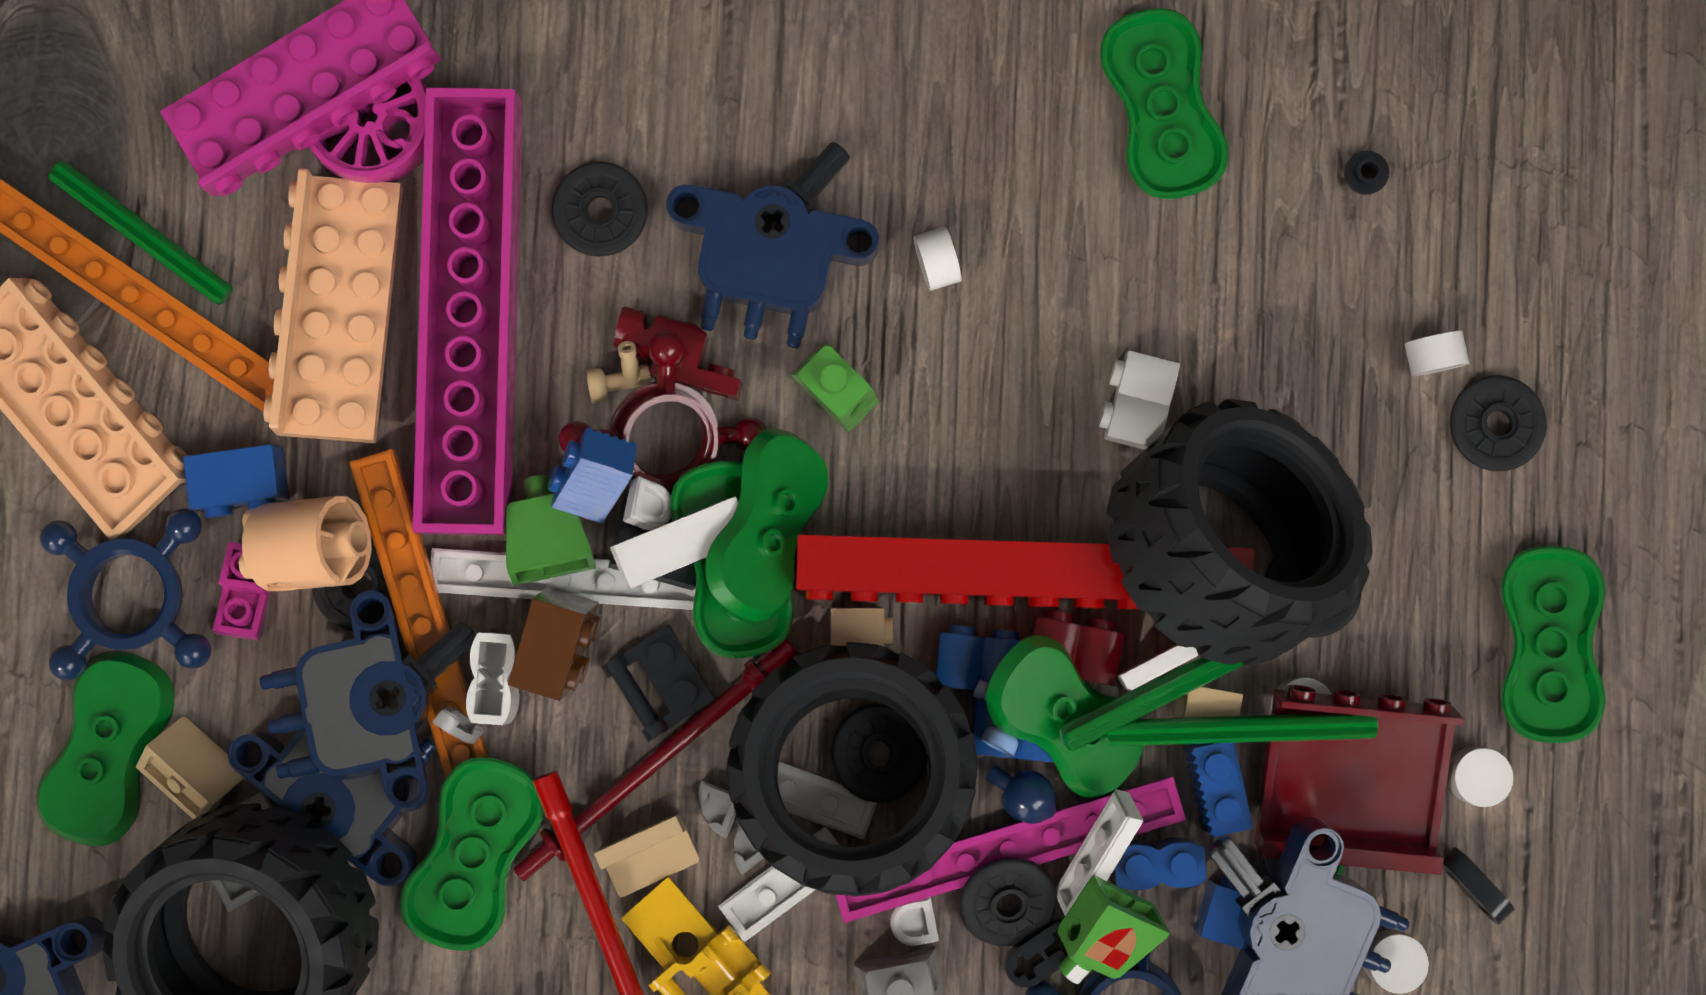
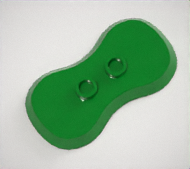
(1172, 137)
(755, 552)
(715, 625)
(1553, 679)
(1038, 693)
(94, 780)
(461, 885)

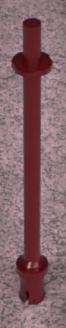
(752, 676)

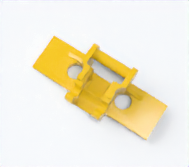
(722, 959)

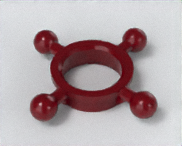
(666, 351)

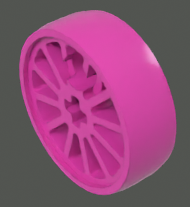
(388, 113)

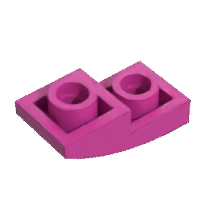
(242, 601)

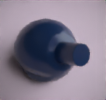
(1026, 795)

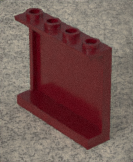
(1373, 792)

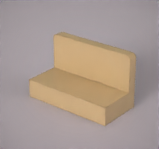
(189, 768)
(648, 855)

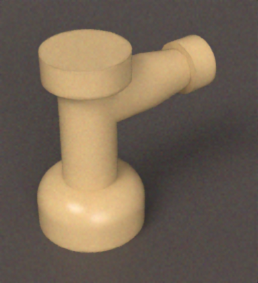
(632, 375)

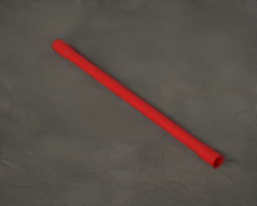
(559, 812)

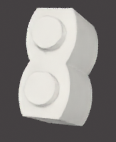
(1140, 399)
(491, 662)

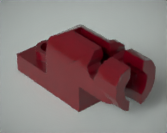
(689, 370)

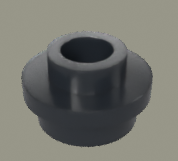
(1360, 184)

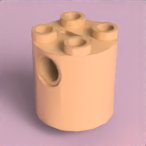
(305, 544)

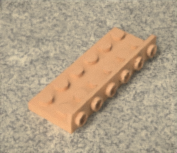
(334, 309)
(80, 413)

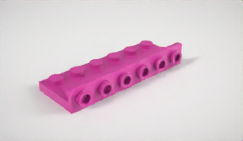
(298, 90)

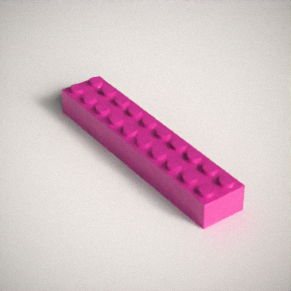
(467, 311)

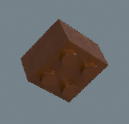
(554, 644)

